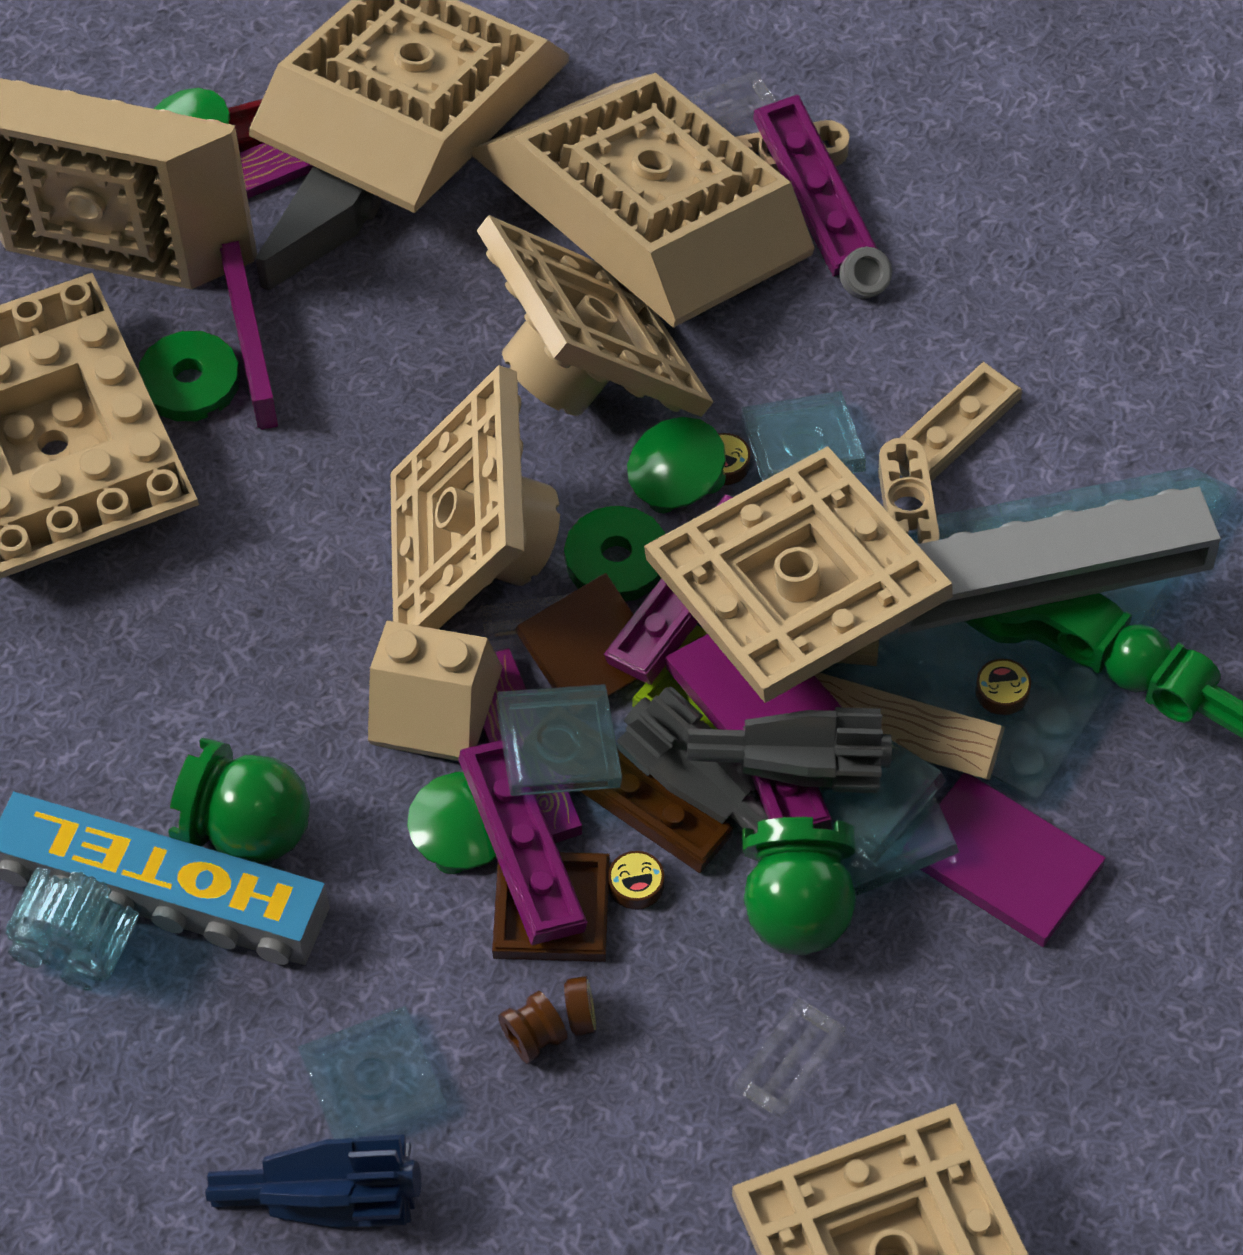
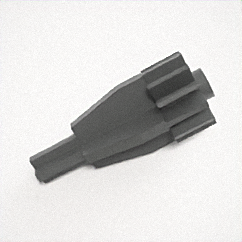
(658, 747)
(804, 748)

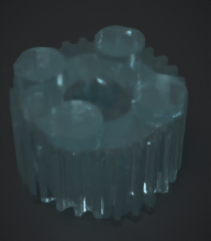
(70, 927)

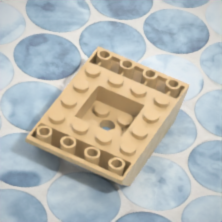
(402, 93)
(119, 186)
(655, 195)
(77, 384)

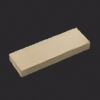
(962, 417)

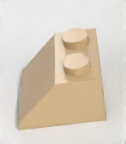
(430, 690)

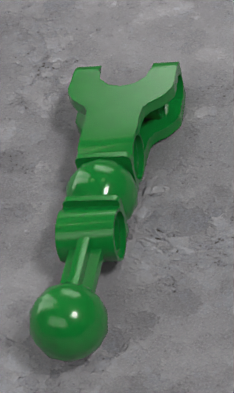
(1136, 656)

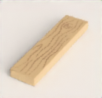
(924, 729)

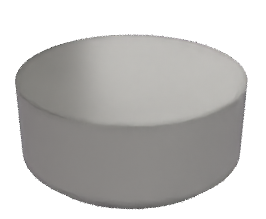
(865, 272)

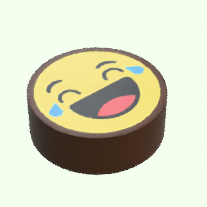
(737, 458)
(1003, 686)
(636, 880)
(580, 1006)

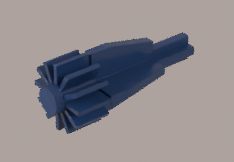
(329, 1183)

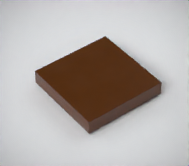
(574, 635)
(591, 884)

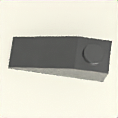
(314, 223)

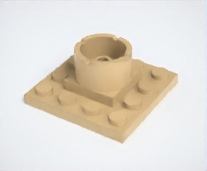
(584, 329)
(467, 510)
(797, 573)
(884, 1194)

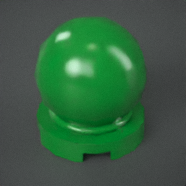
(242, 805)
(799, 889)

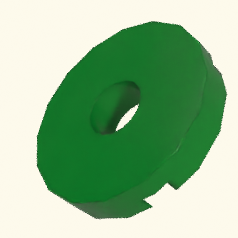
(183, 352)
(611, 528)

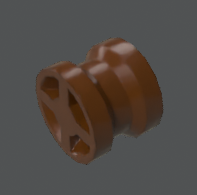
(533, 1026)

